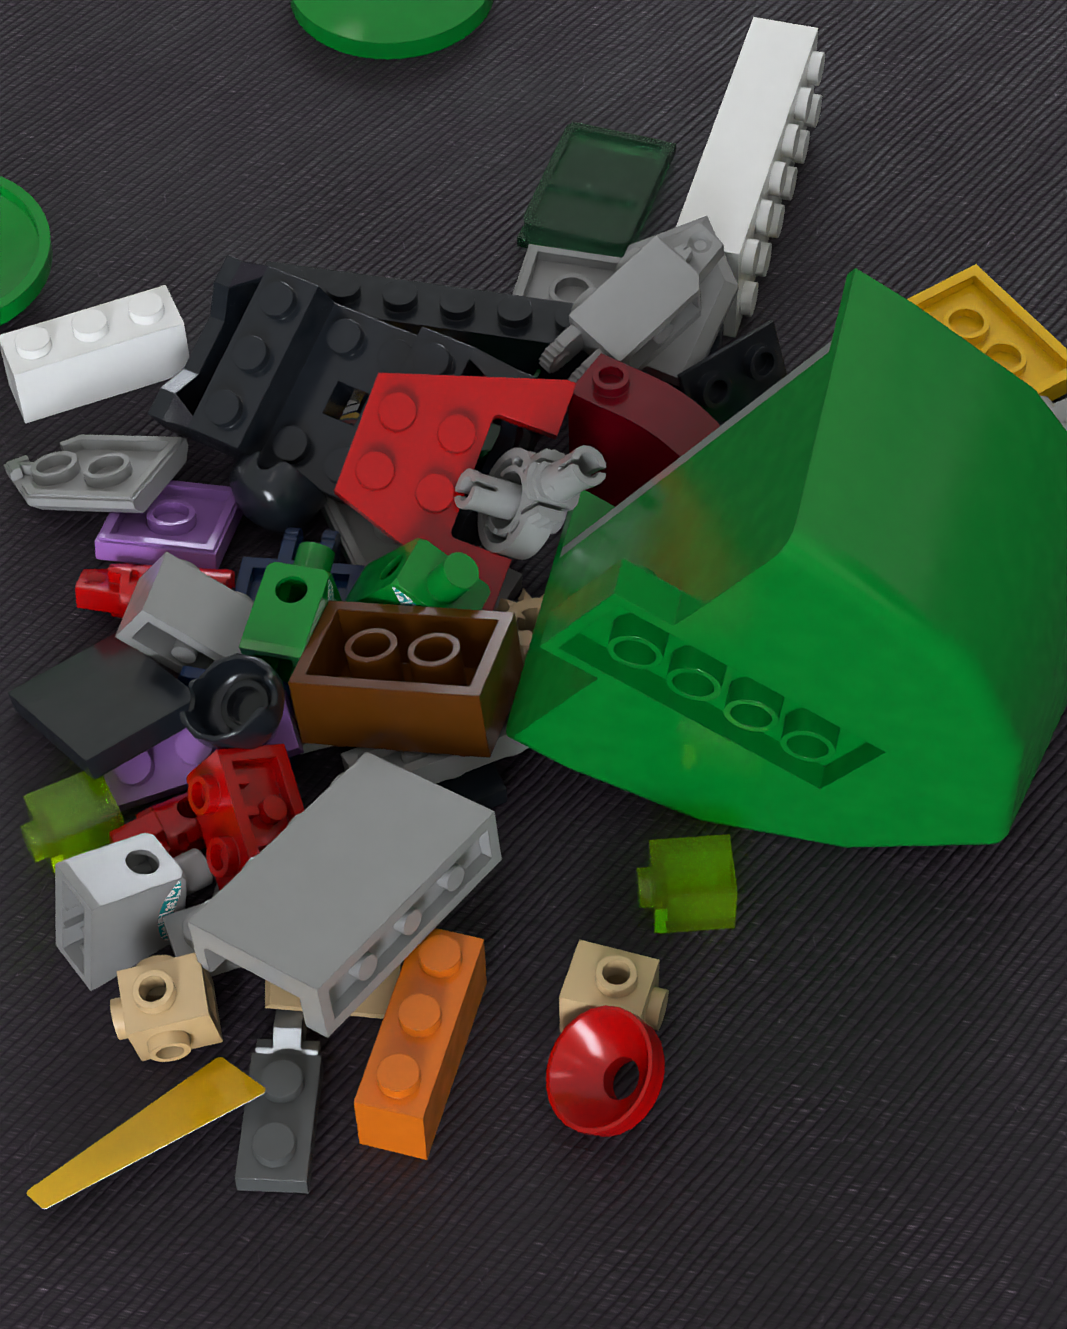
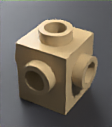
(166, 1007)

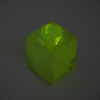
(69, 818)
(689, 884)

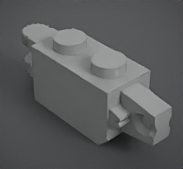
(640, 305)

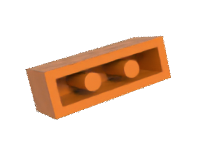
(421, 1044)

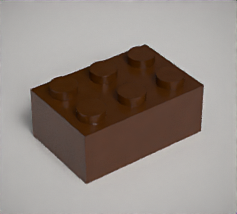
(407, 678)

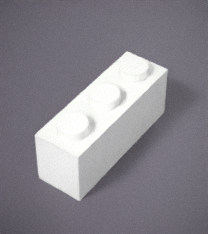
(94, 353)

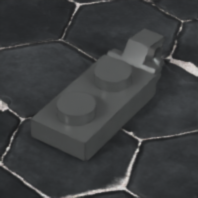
(282, 1122)

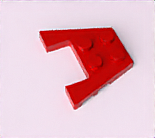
(421, 439)

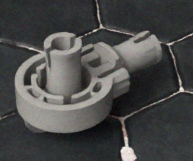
(518, 517)

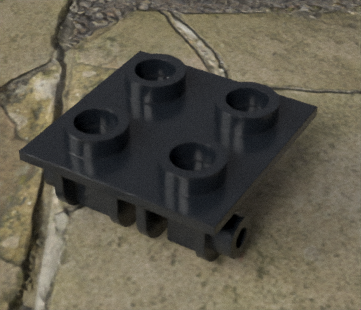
(735, 373)

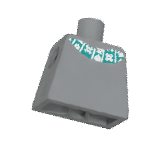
(115, 903)

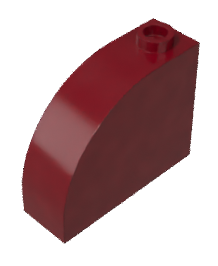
(633, 423)

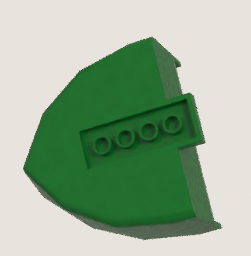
(826, 602)

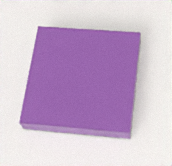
(184, 519)

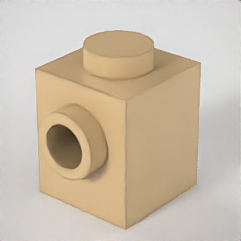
(612, 978)

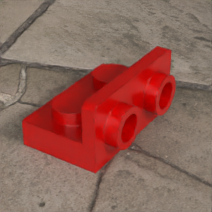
(242, 804)

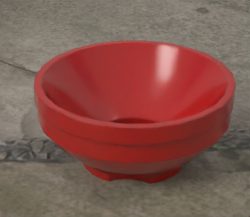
(585, 1065)

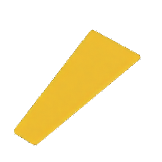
(185, 1108)

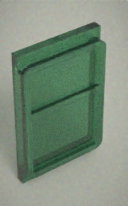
(596, 191)

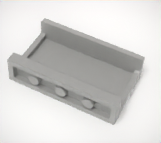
(349, 888)

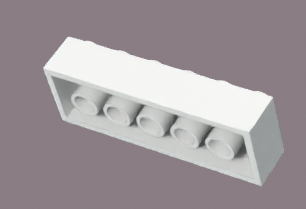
(755, 149)

